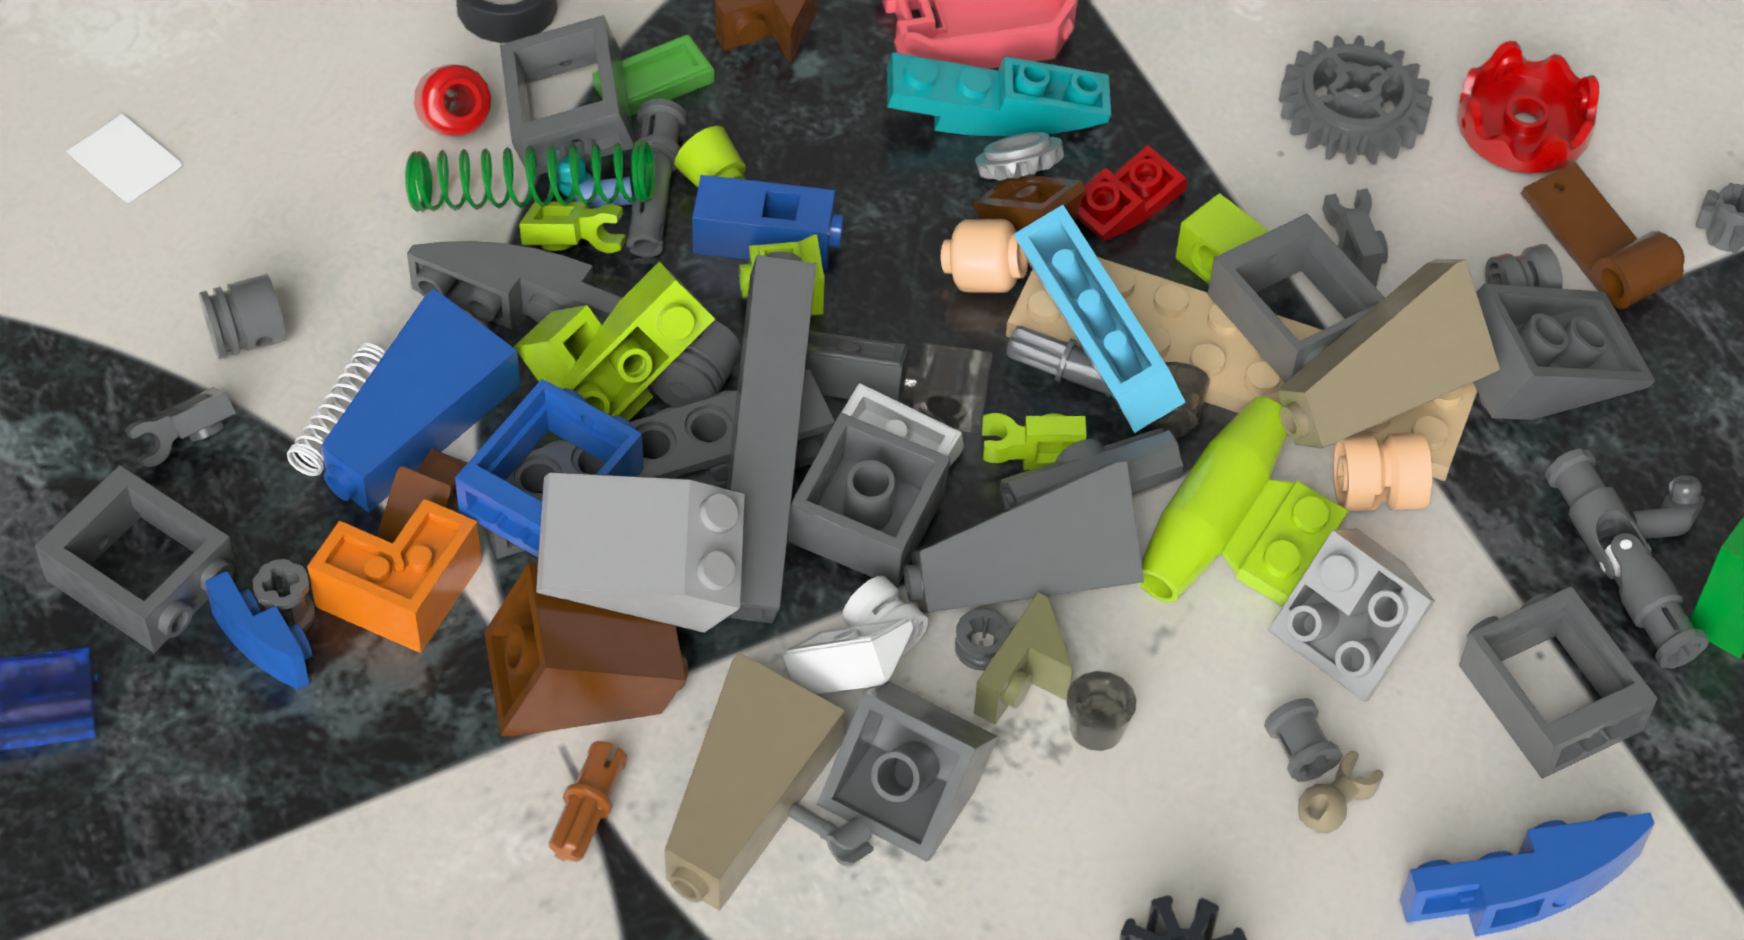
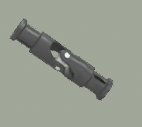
(1642, 582)

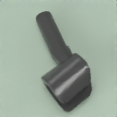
(845, 843)

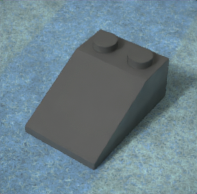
(1555, 351)

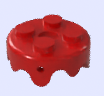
(1540, 88)

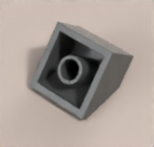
(906, 769)

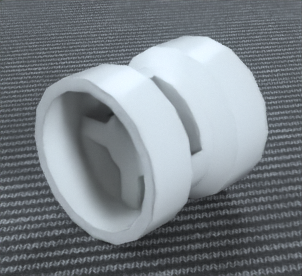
(879, 602)

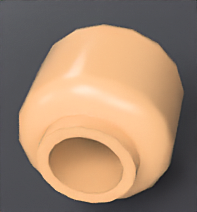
(984, 256)

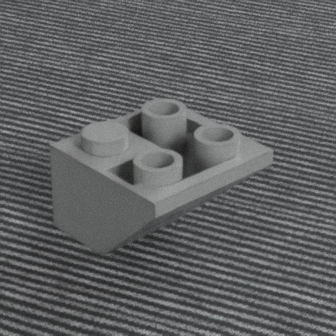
(1353, 611)

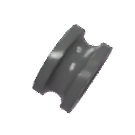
(984, 621)

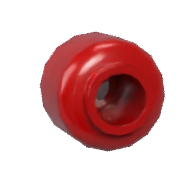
(470, 97)

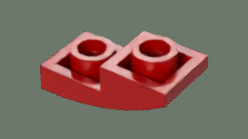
(1130, 195)

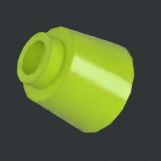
(709, 154)

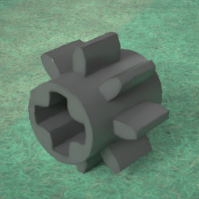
(1724, 218)

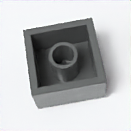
(868, 498)

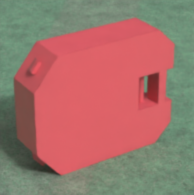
(983, 30)

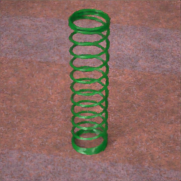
(419, 171)

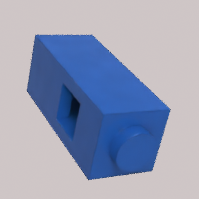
(747, 213)

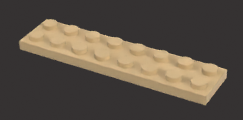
(1195, 331)

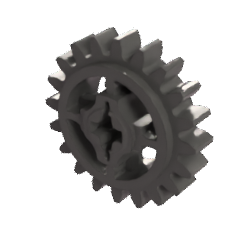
(1352, 111)

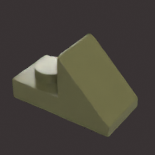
(1029, 655)

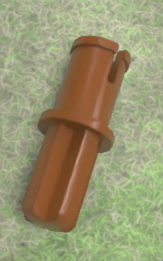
(587, 802)

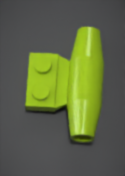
(1235, 510)

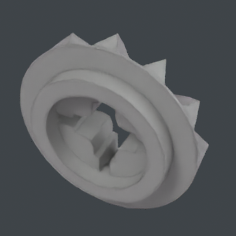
(1019, 156)

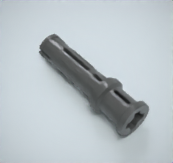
(662, 135)

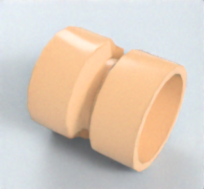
(1382, 472)

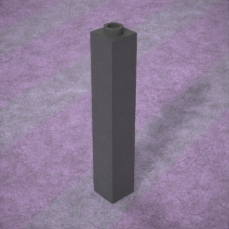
(769, 422)

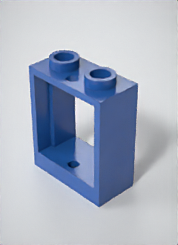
(514, 513)

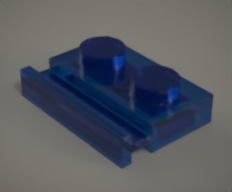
(46, 698)

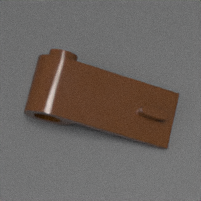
(1601, 241)

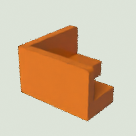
(402, 585)

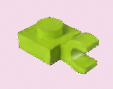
(562, 226)
(1036, 442)

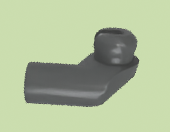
(1676, 512)

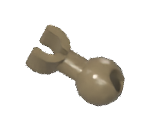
(1325, 806)

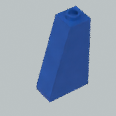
(418, 398)

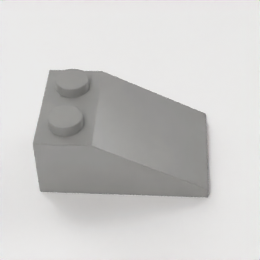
(643, 546)

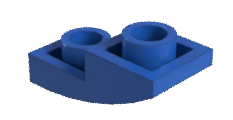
(258, 634)

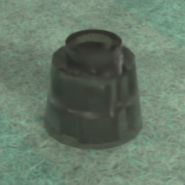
(1194, 387)
(1100, 709)

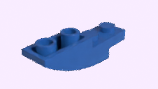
(1550, 874)

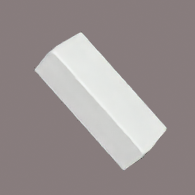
(903, 421)
(848, 656)

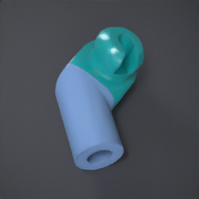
(586, 184)

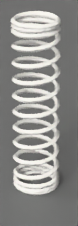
(307, 449)

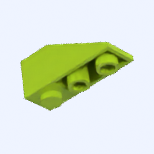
(638, 341)

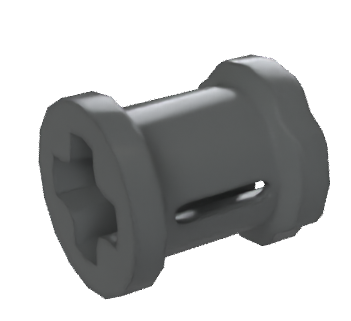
(293, 595)
(1302, 739)

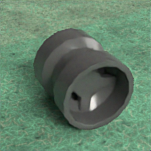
(1533, 268)

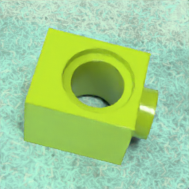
(1213, 231)

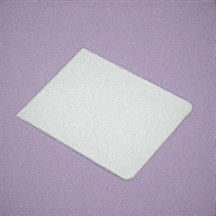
(125, 158)

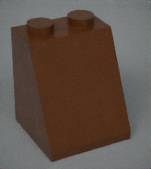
(576, 662)

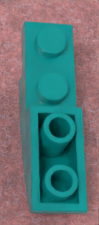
(1003, 102)

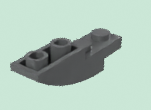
(506, 280)

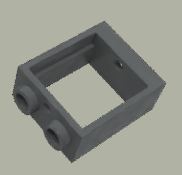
(556, 53)
(1274, 257)
(99, 522)
(1556, 745)

